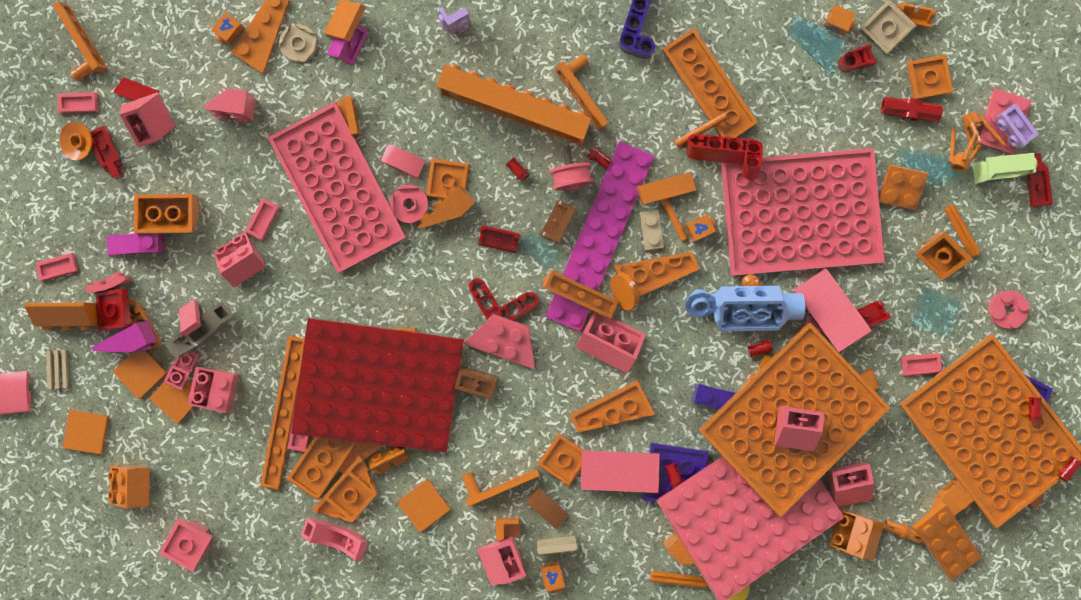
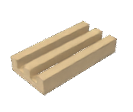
(65, 369)

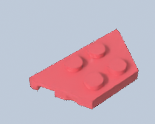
(504, 339)

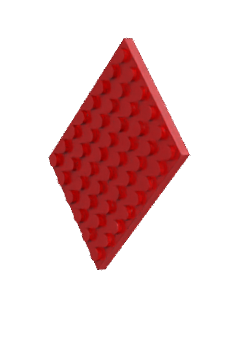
(376, 385)

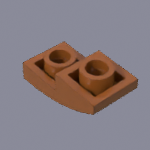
(546, 508)

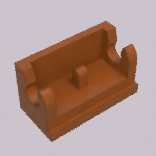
(558, 221)
(476, 382)

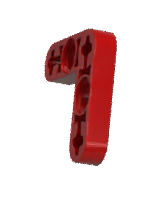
(495, 309)

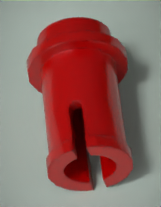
(599, 157)
(517, 169)
(760, 348)
(1034, 409)
(1069, 469)
(674, 475)

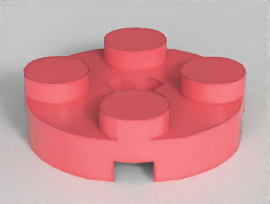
(401, 196)
(1019, 306)

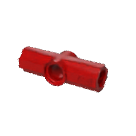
(912, 109)

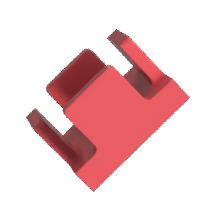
(187, 544)

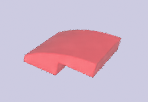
(15, 393)

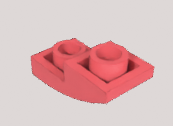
(402, 160)
(110, 283)
(181, 370)

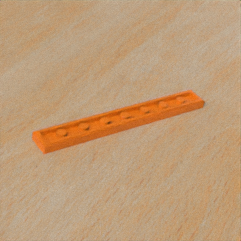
(283, 415)

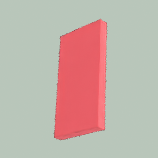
(833, 311)
(620, 471)

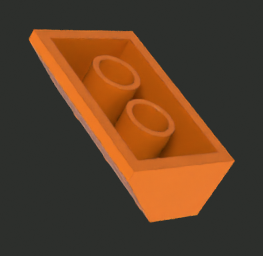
(165, 213)
(63, 315)

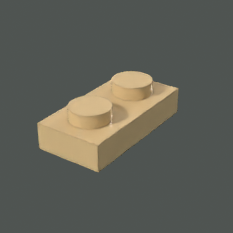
(651, 230)

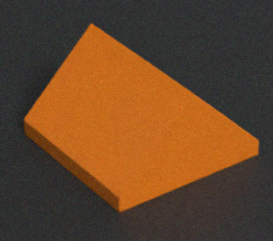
(943, 255)

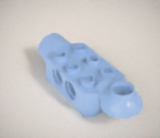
(747, 307)

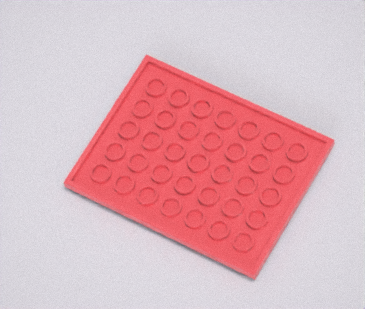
(803, 213)
(734, 530)

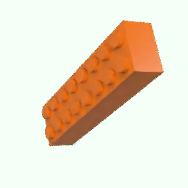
(513, 104)

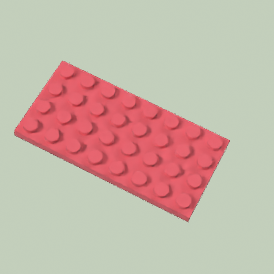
(337, 187)

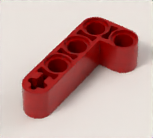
(727, 150)

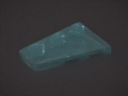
(817, 42)
(934, 164)

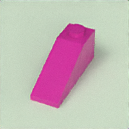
(136, 244)
(129, 340)

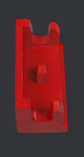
(498, 239)
(874, 313)

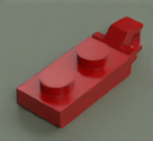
(106, 151)
(1039, 185)

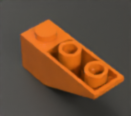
(453, 206)
(954, 496)

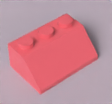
(611, 341)

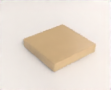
(888, 26)
(556, 545)

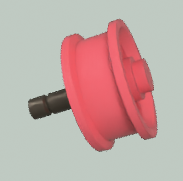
(571, 175)

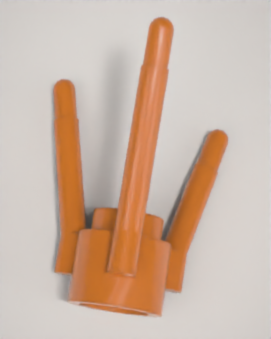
(972, 123)
(961, 160)

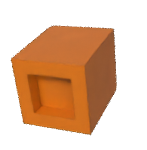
(507, 526)

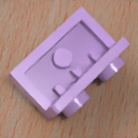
(455, 22)
(1016, 126)

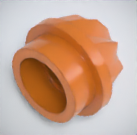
(751, 280)

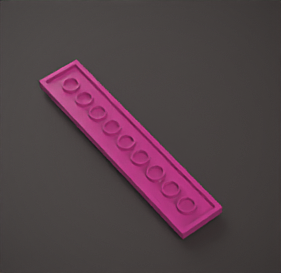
(602, 230)

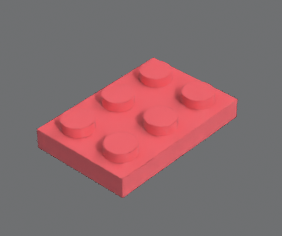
(998, 103)

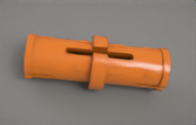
(901, 530)

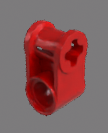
(859, 59)

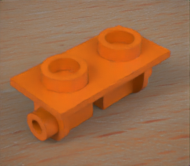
(922, 17)
(381, 462)

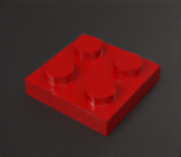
(113, 309)

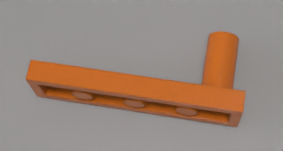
(93, 59)
(566, 74)
(580, 294)
(477, 497)

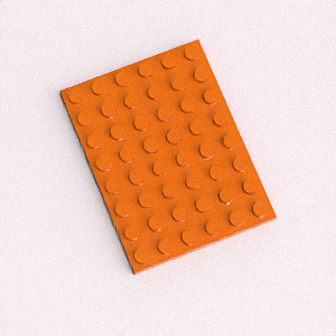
(800, 376)
(981, 430)

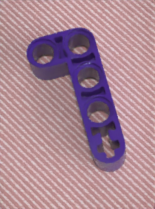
(633, 33)

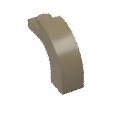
(211, 323)

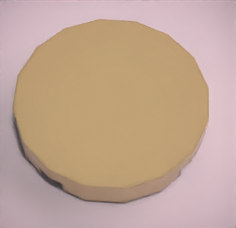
(298, 49)

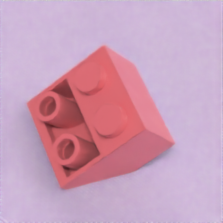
(234, 105)
(147, 119)
(239, 259)
(213, 389)
(798, 428)
(851, 483)
(502, 561)

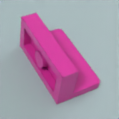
(346, 50)

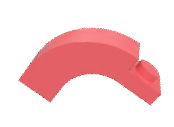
(335, 536)

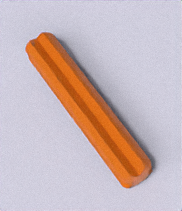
(962, 230)
(678, 579)

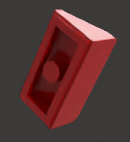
(133, 90)

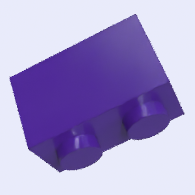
(710, 396)

